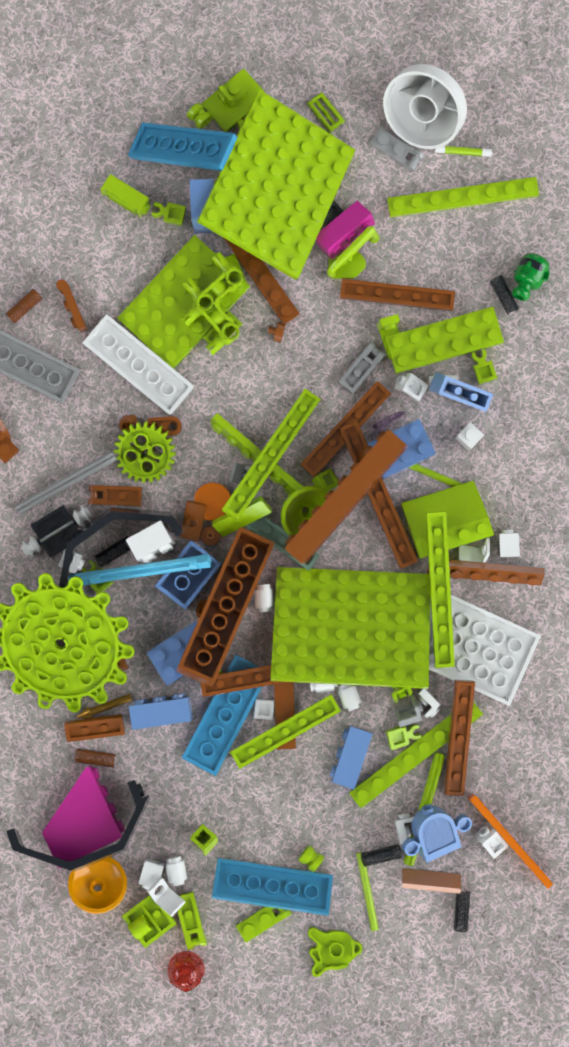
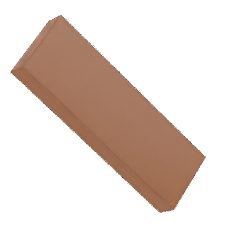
(431, 881)

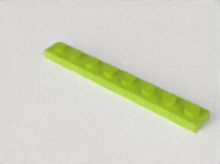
(463, 197)
(270, 455)
(440, 589)
(406, 761)

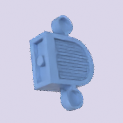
(435, 833)

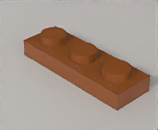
(94, 728)

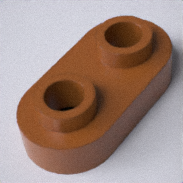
(165, 422)

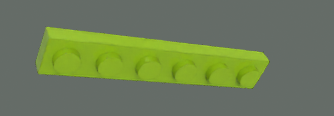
(251, 451)
(285, 731)

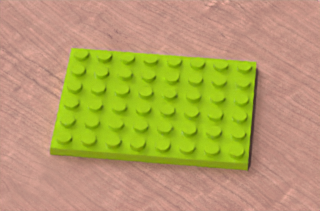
(276, 185)
(351, 628)

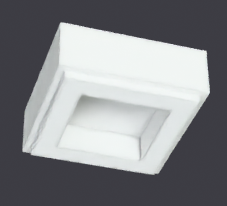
(264, 709)

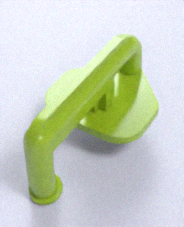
(350, 261)

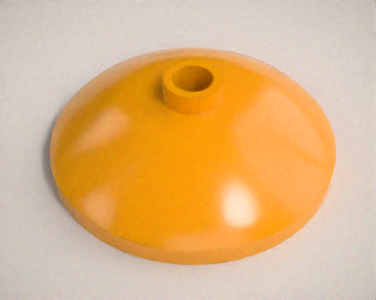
(107, 875)

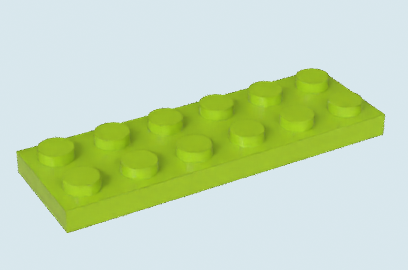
(444, 340)

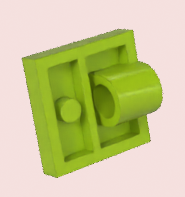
(148, 921)

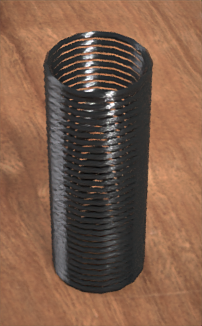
(515, 306)
(110, 549)
(376, 856)
(465, 914)

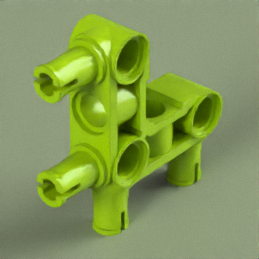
(216, 293)

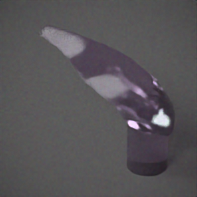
(387, 421)

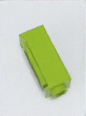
(125, 196)

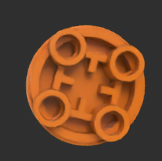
(214, 497)

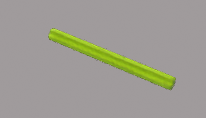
(428, 793)

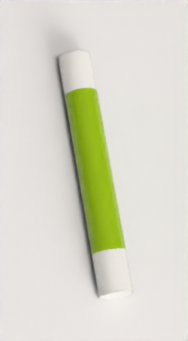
(464, 151)

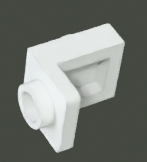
(76, 562)

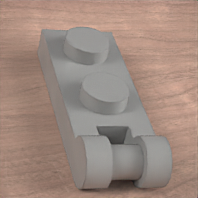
(396, 149)
(361, 368)

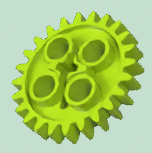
(154, 437)

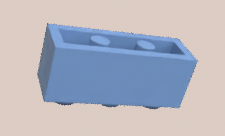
(460, 392)
(350, 756)

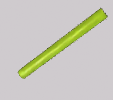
(437, 476)
(367, 893)

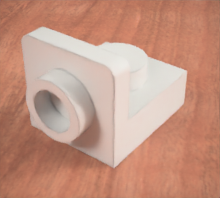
(411, 386)
(426, 698)
(402, 830)
(491, 840)

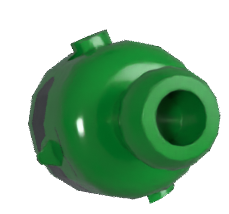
(530, 275)

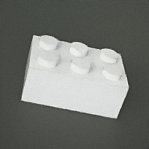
(151, 542)

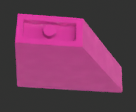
(83, 820)

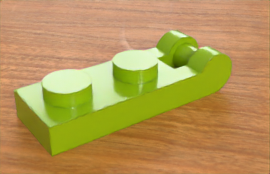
(191, 921)
(260, 922)

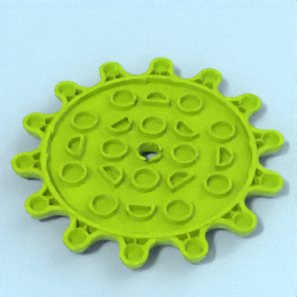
(89, 639)

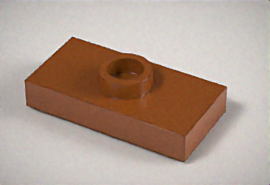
(193, 520)

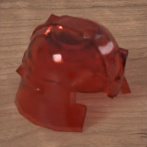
(185, 970)

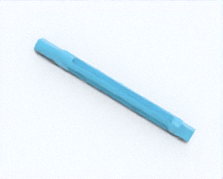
(141, 570)

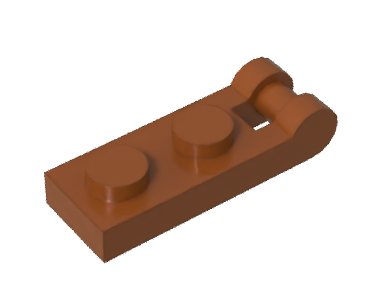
(71, 305)
(116, 495)

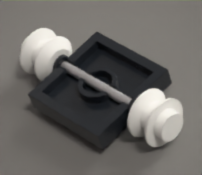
(55, 530)

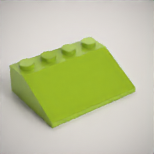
(464, 512)

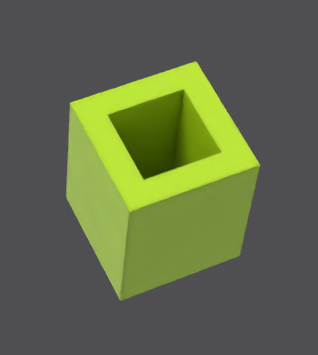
(203, 839)

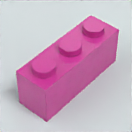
(344, 229)

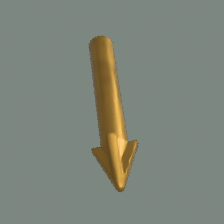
(89, 712)

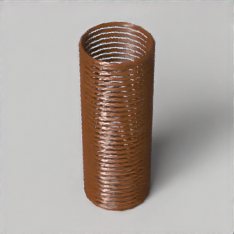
(22, 302)
(96, 761)

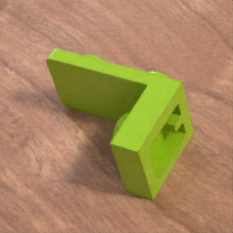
(386, 327)

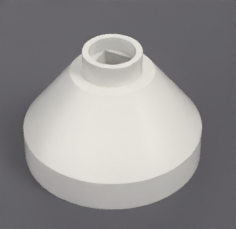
(425, 106)

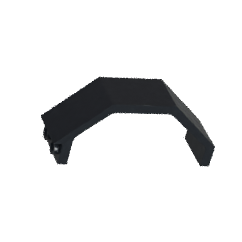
(105, 518)
(121, 846)

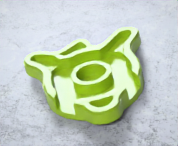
(333, 950)

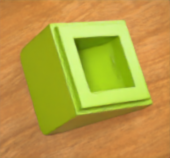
(326, 480)

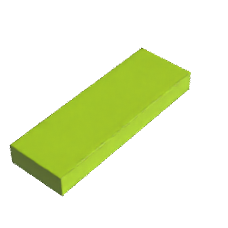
(257, 509)

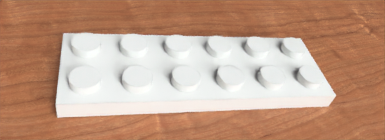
(138, 365)

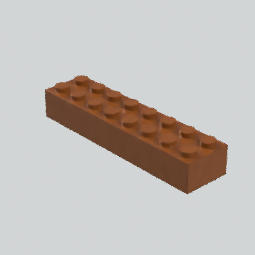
(345, 497)
(225, 607)

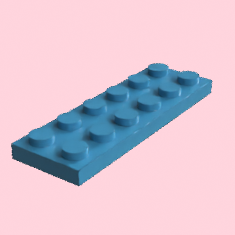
(182, 146)
(221, 724)
(272, 886)

